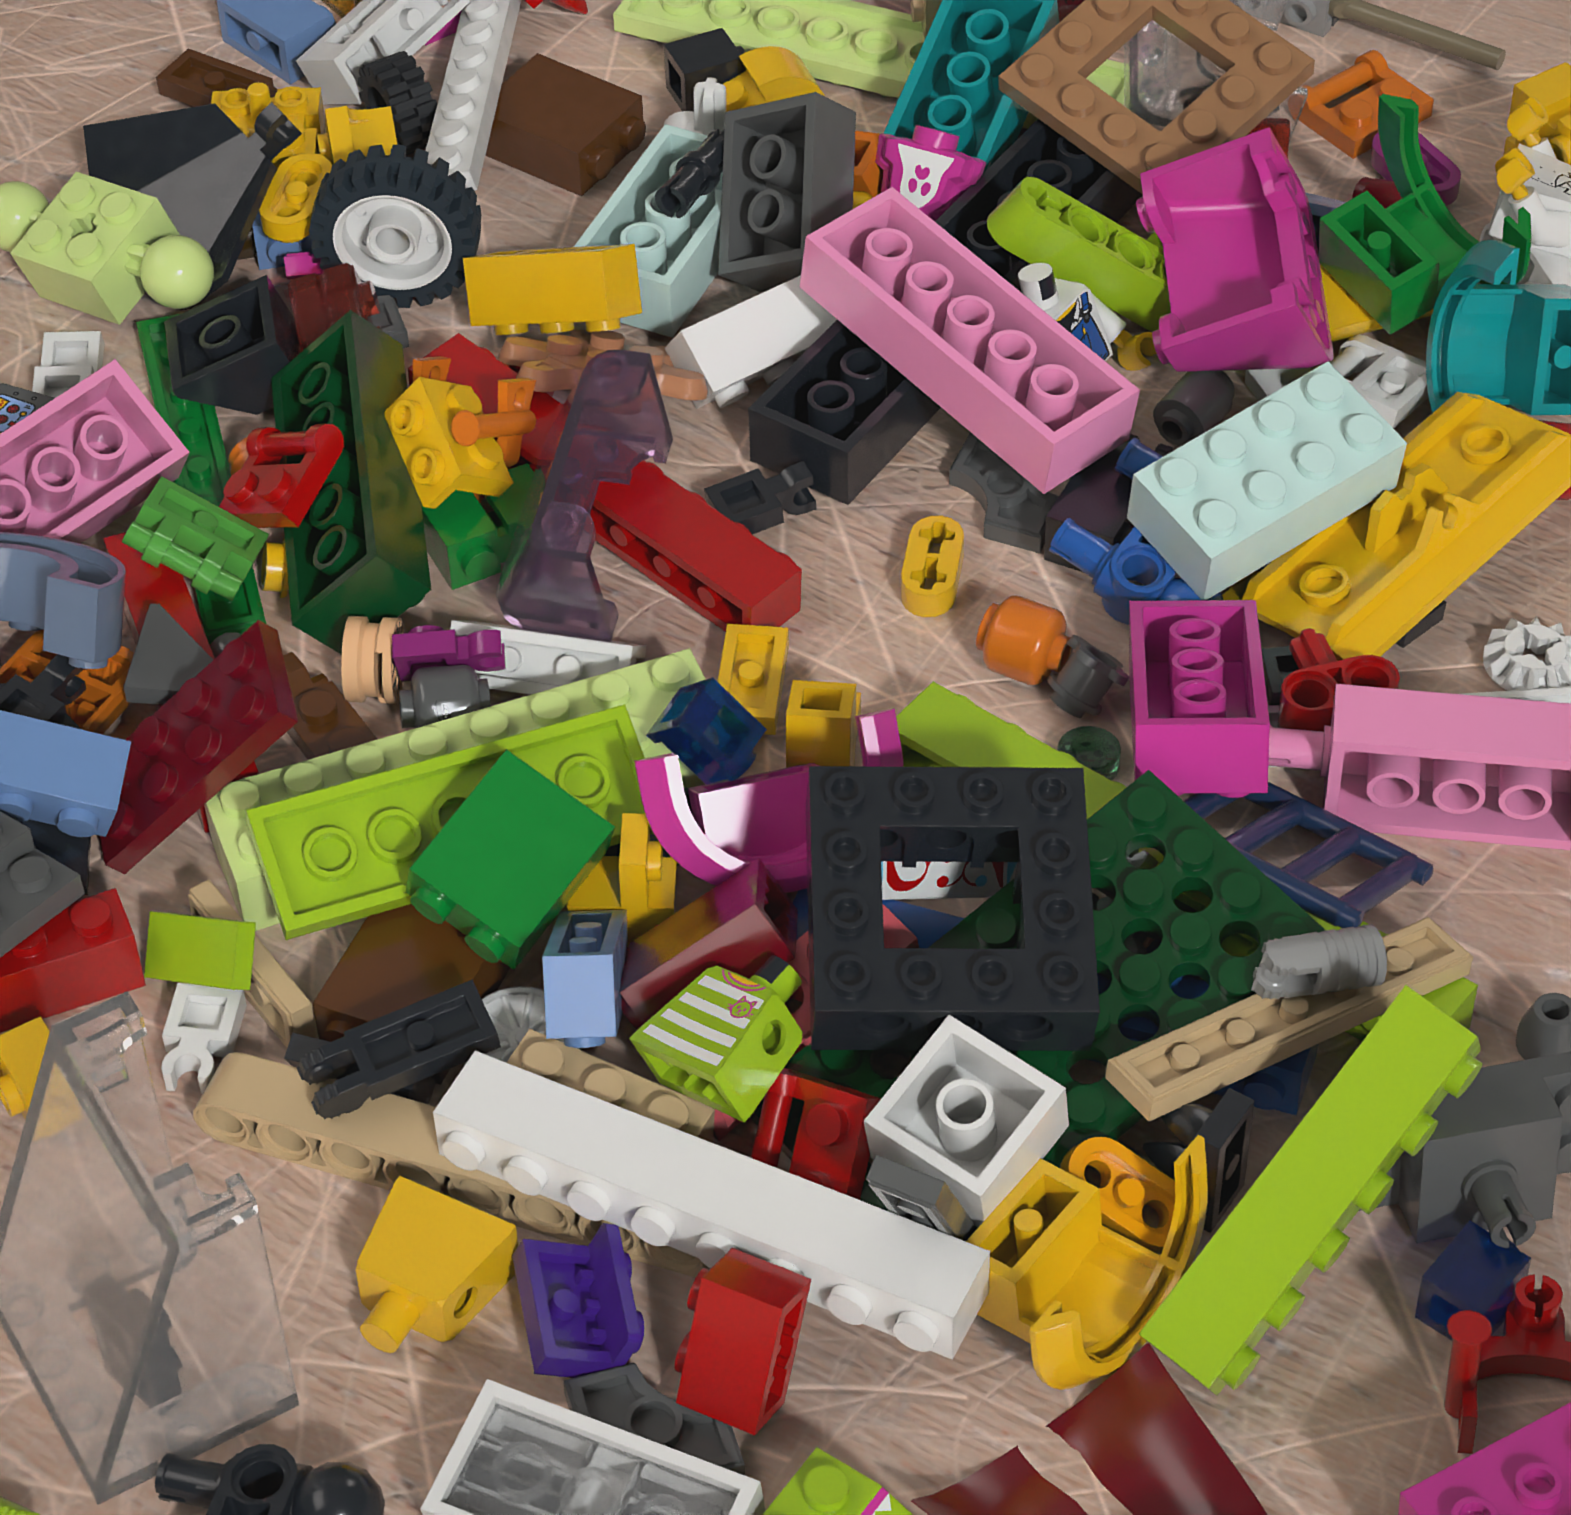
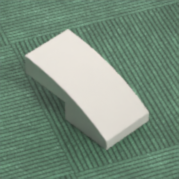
(67, 360)

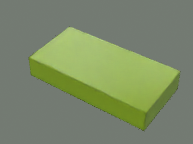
(200, 950)

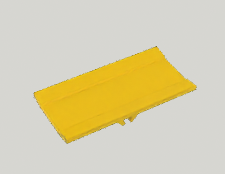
(1461, 495)

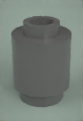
(1194, 406)

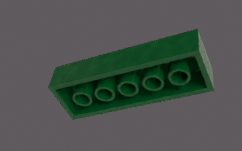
(365, 531)

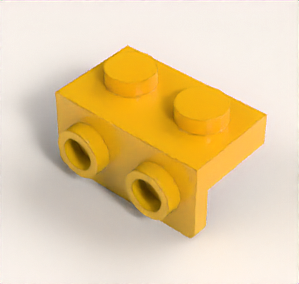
(434, 460)

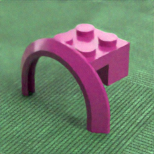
(747, 816)

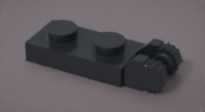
(399, 1049)

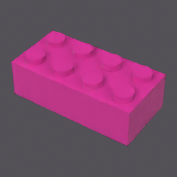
(1199, 696)

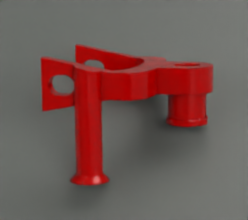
(1529, 1345)

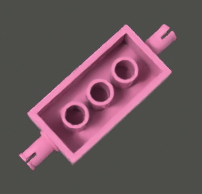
(1441, 765)

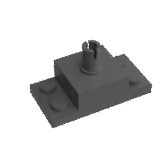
(1491, 1154)

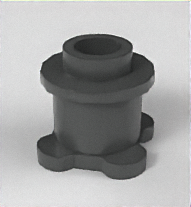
(1085, 679)

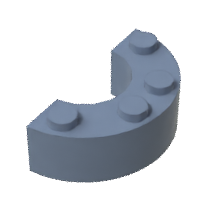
(66, 592)

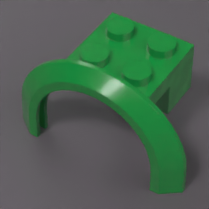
(1403, 253)

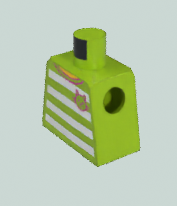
(724, 1037)

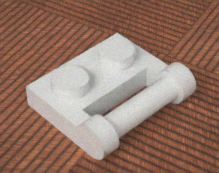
(1392, 379)

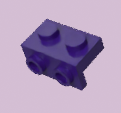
(578, 1304)

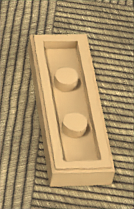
(271, 988)

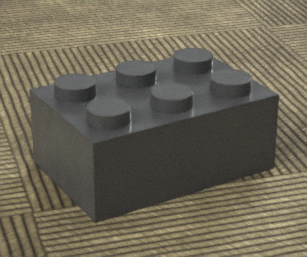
(781, 180)

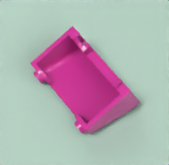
(1237, 260)

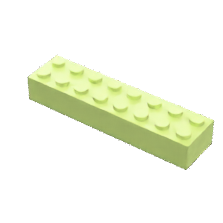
(642, 687)

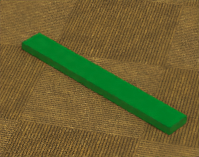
(203, 474)

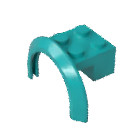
(1500, 337)

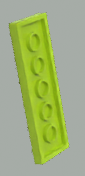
(353, 843)

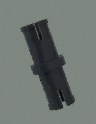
(695, 176)

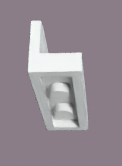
(549, 660)

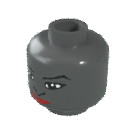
(442, 694)

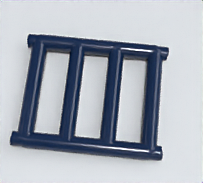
(1341, 841)

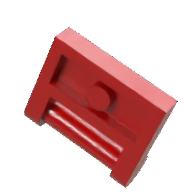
(277, 493)
(830, 1136)

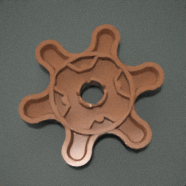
(563, 358)

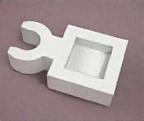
(200, 1026)

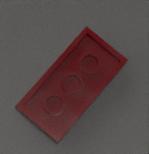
(200, 743)

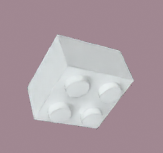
(968, 1117)

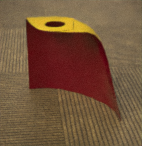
(1138, 1443)

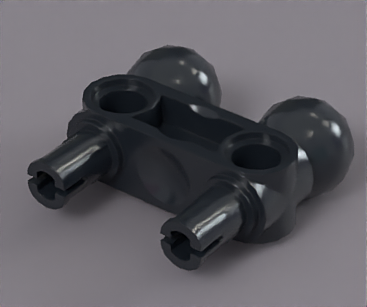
(266, 1470)

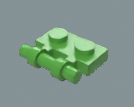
(195, 539)

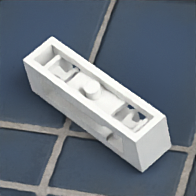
(369, 34)

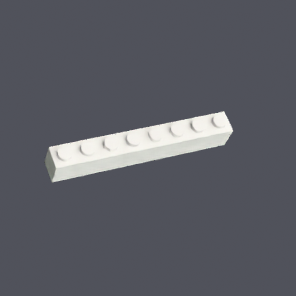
(710, 1199)

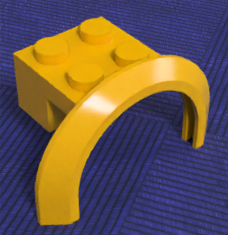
(1075, 1283)

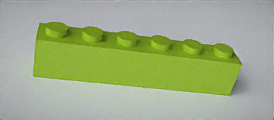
(1313, 1191)

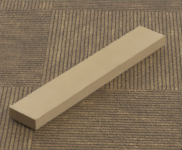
(1266, 1031)

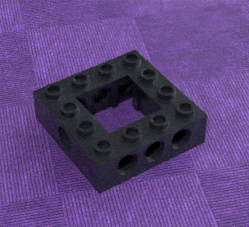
(898, 997)

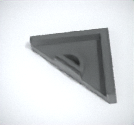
(162, 659)

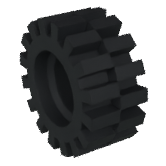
(401, 85)

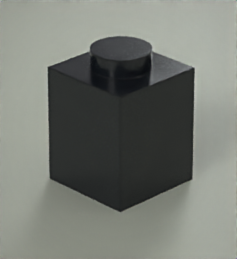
(697, 59)

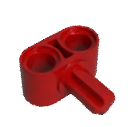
(1310, 691)

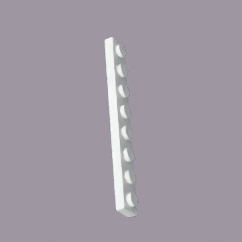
(472, 87)

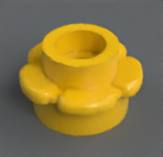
(274, 568)

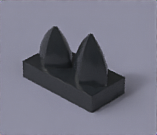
(1226, 1147)

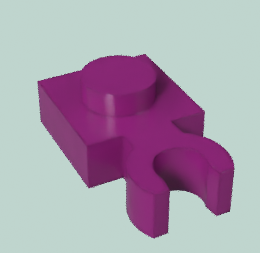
(440, 647)

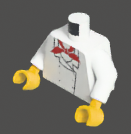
(1536, 181)

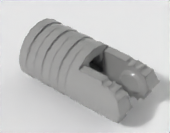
(1321, 963)

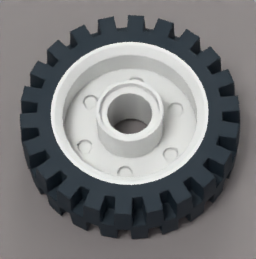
(397, 223)

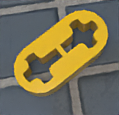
(921, 565)

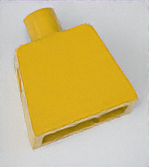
(430, 1265)

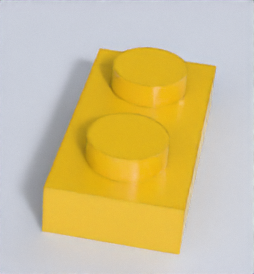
(755, 669)

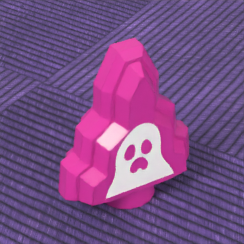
(927, 168)

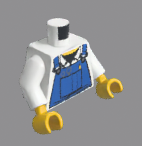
(1085, 316)

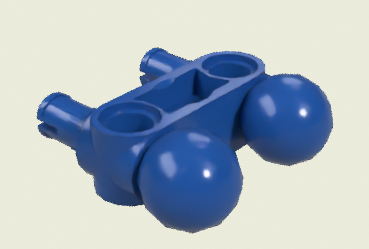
(1131, 560)

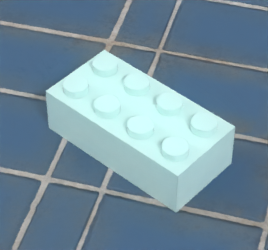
(672, 254)
(1265, 480)

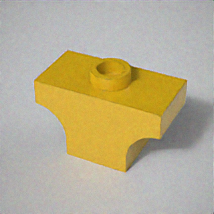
(354, 130)

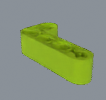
(1086, 248)

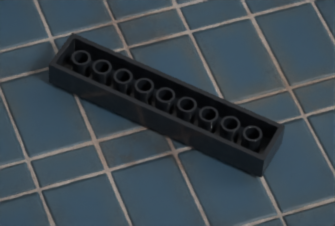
(844, 402)

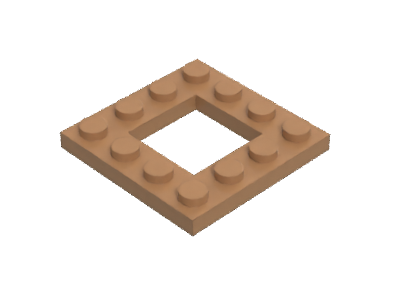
(1054, 87)

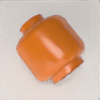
(1023, 640)

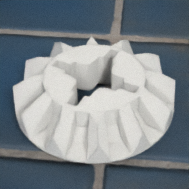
(1514, 671)

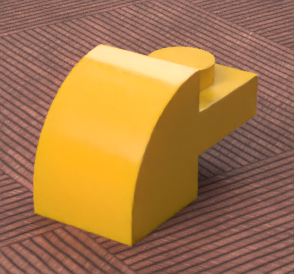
(769, 76)

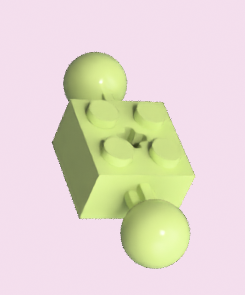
(101, 247)

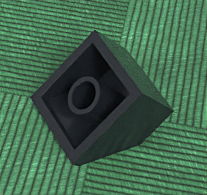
(232, 348)

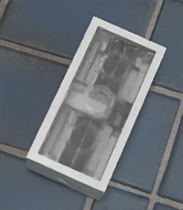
(552, 1461)

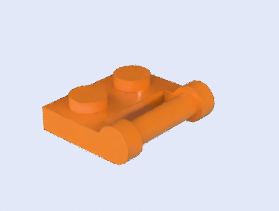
(1355, 121)

